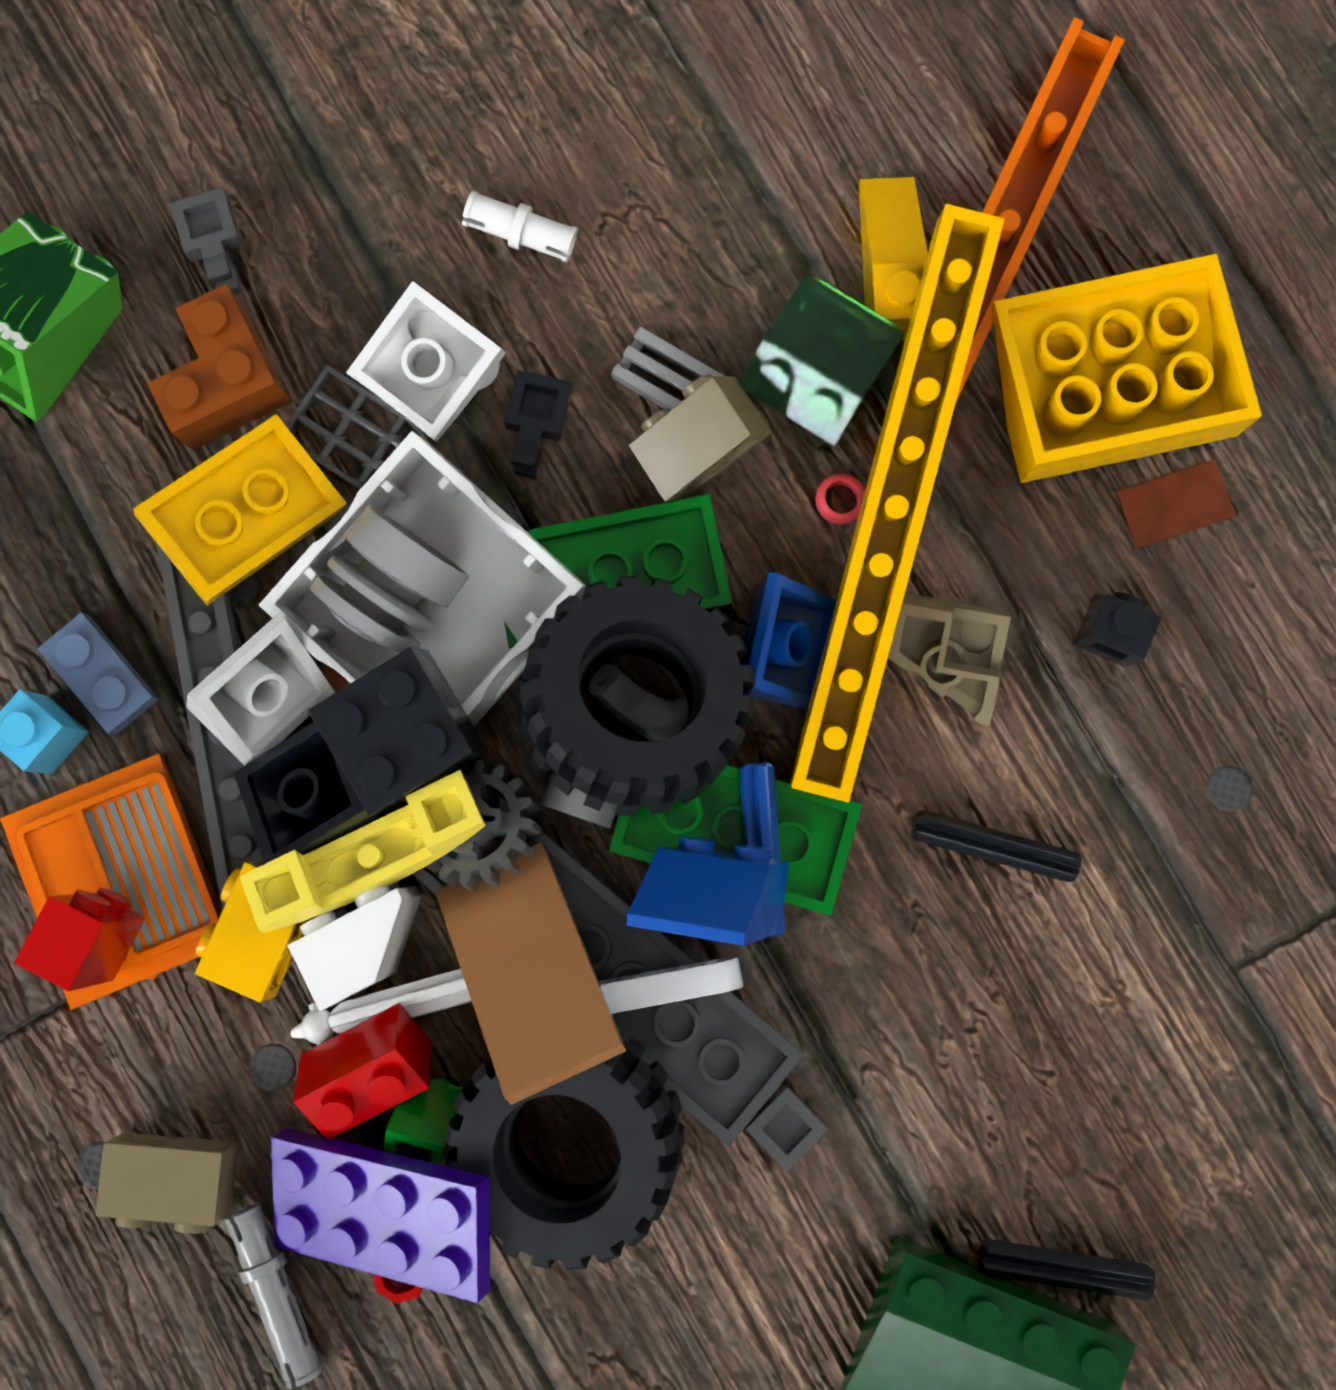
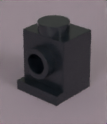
(1117, 628)

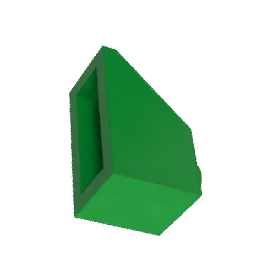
(421, 1123)

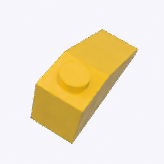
(891, 247)

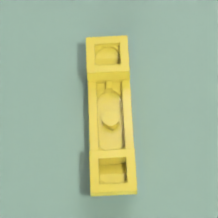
(369, 858)

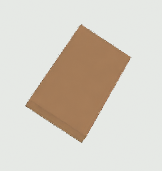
(529, 978)

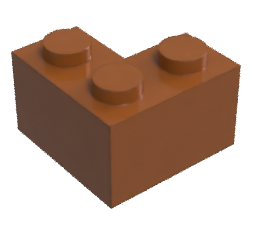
(229, 380)

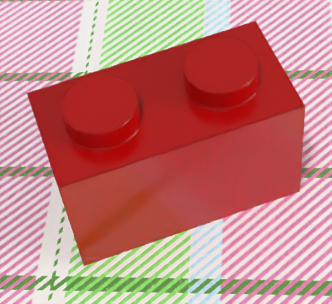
(80, 938)
(363, 1071)

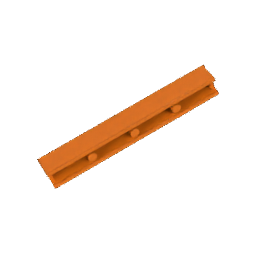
(1041, 158)

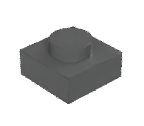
(786, 1127)

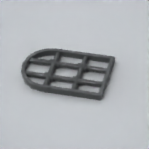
(347, 415)

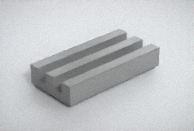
(666, 351)

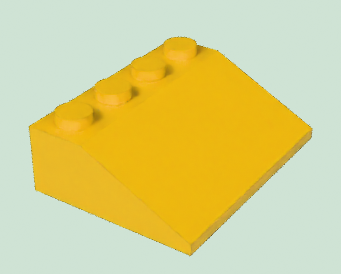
(1122, 368)

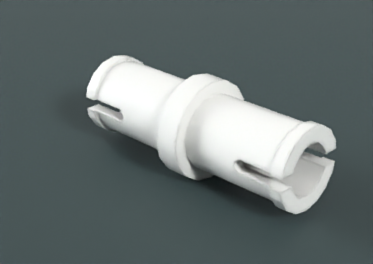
(519, 226)

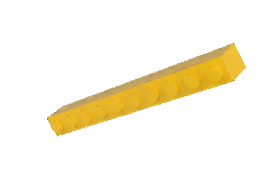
(895, 501)

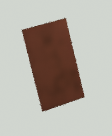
(1176, 504)

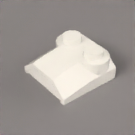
(426, 361)

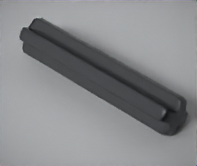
(996, 846)
(1066, 1269)

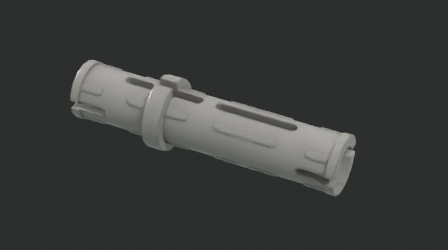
(276, 1303)

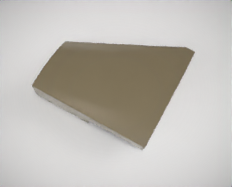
(953, 649)

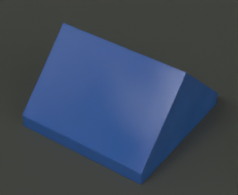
(786, 639)

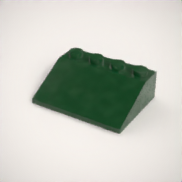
(959, 1329)

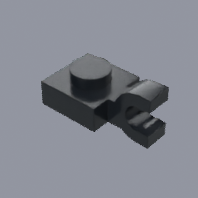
(537, 412)

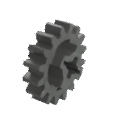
(503, 836)

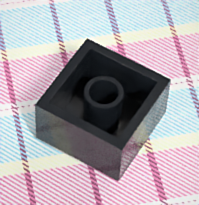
(397, 730)

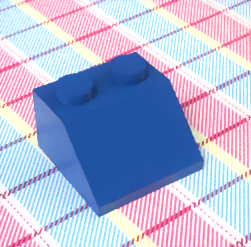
(712, 892)

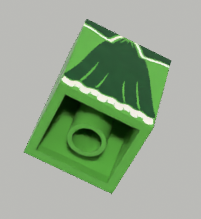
(51, 311)

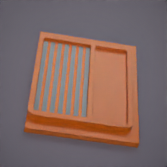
(126, 838)

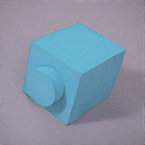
(38, 732)

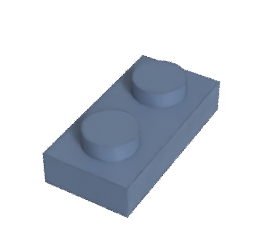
(98, 674)

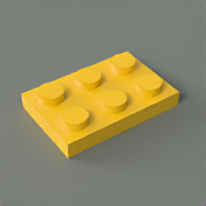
(240, 509)

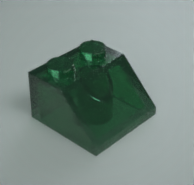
(821, 358)

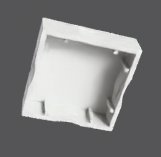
(507, 571)

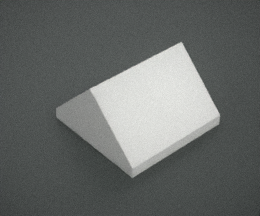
(260, 692)

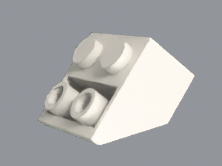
(357, 948)

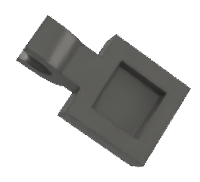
(207, 233)

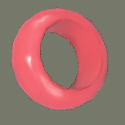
(835, 480)

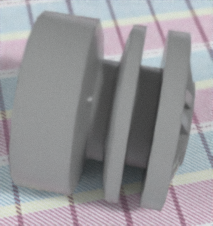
(388, 582)

